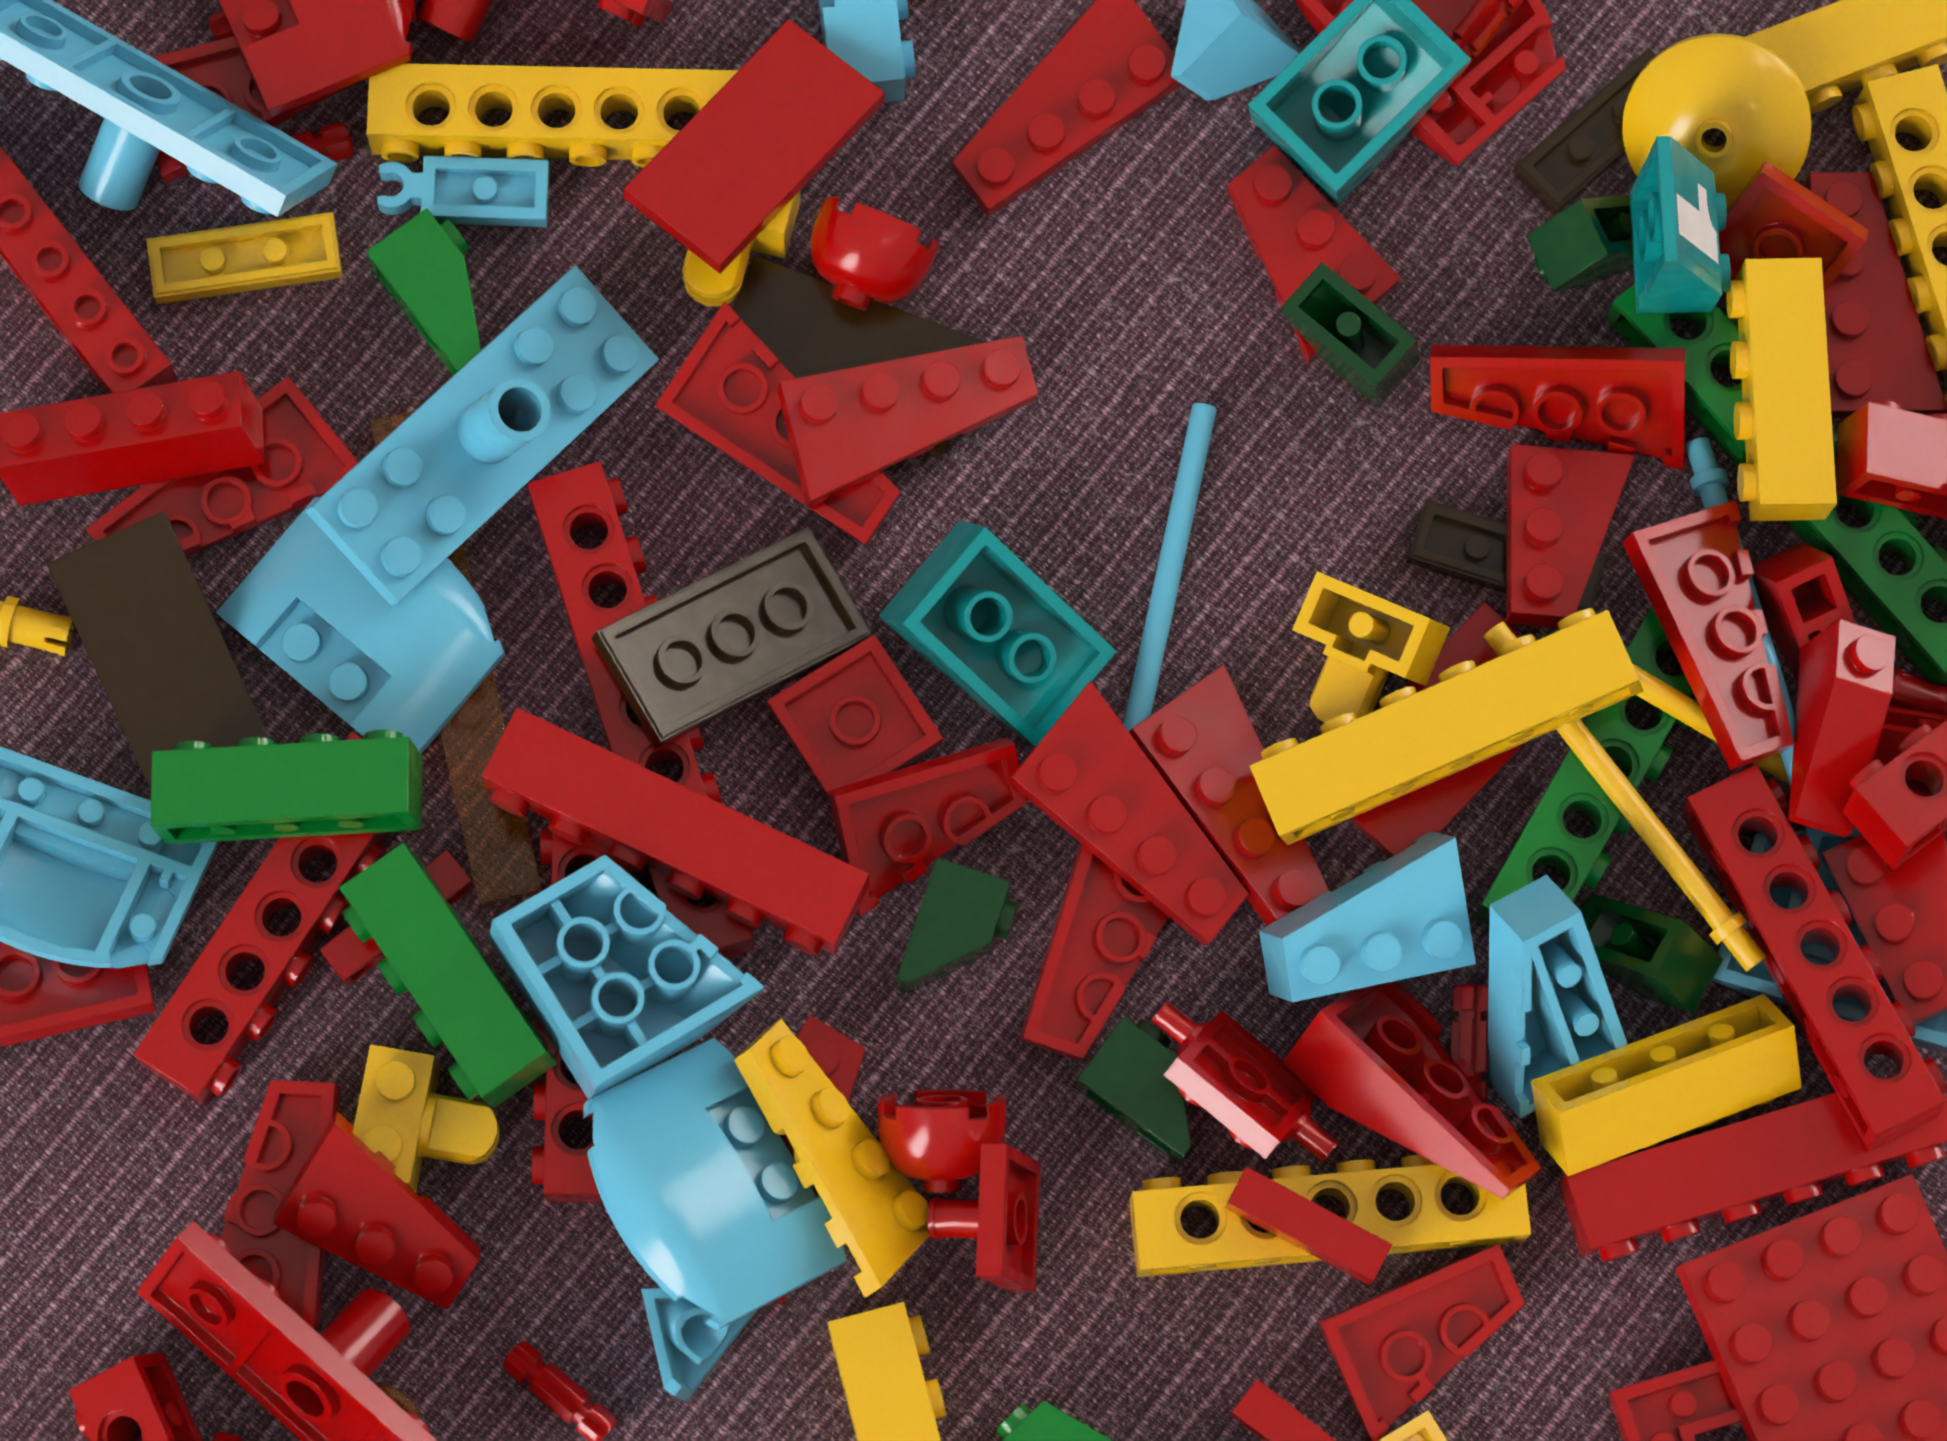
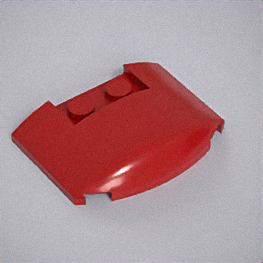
(317, 45)
(1494, 86)

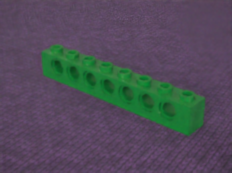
(1885, 597)

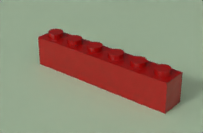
(674, 832)
(1731, 1174)

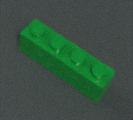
(286, 788)
(447, 976)

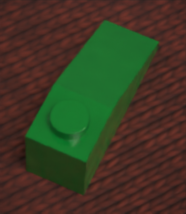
(431, 284)

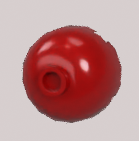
(869, 254)
(940, 1134)

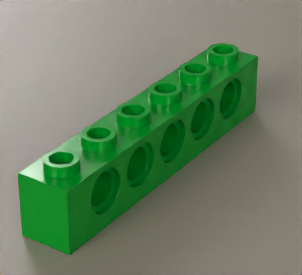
(1575, 789)

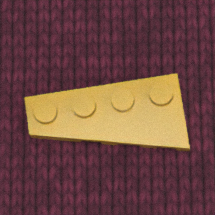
(867, 1198)

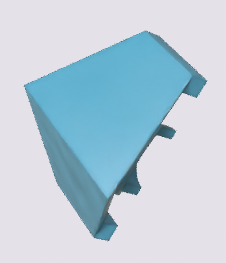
(1228, 47)
(684, 1343)

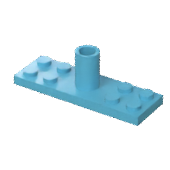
(154, 110)
(482, 436)

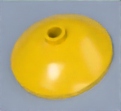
(1727, 87)

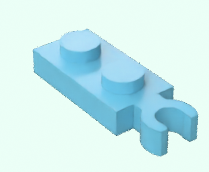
(472, 190)

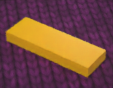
(244, 258)

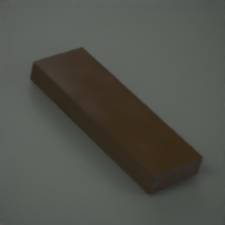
(1581, 145)
(1473, 549)

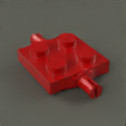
(1241, 1084)

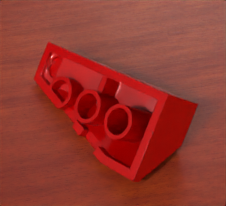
(1384, 1067)

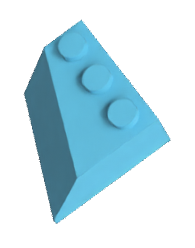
(615, 974)

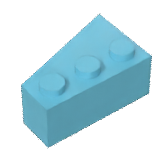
(870, 41)
(1377, 929)
(1543, 992)

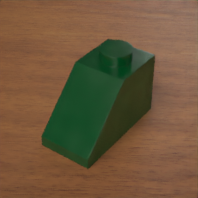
(1584, 243)
(1351, 334)
(955, 923)
(1650, 952)
(1131, 1086)

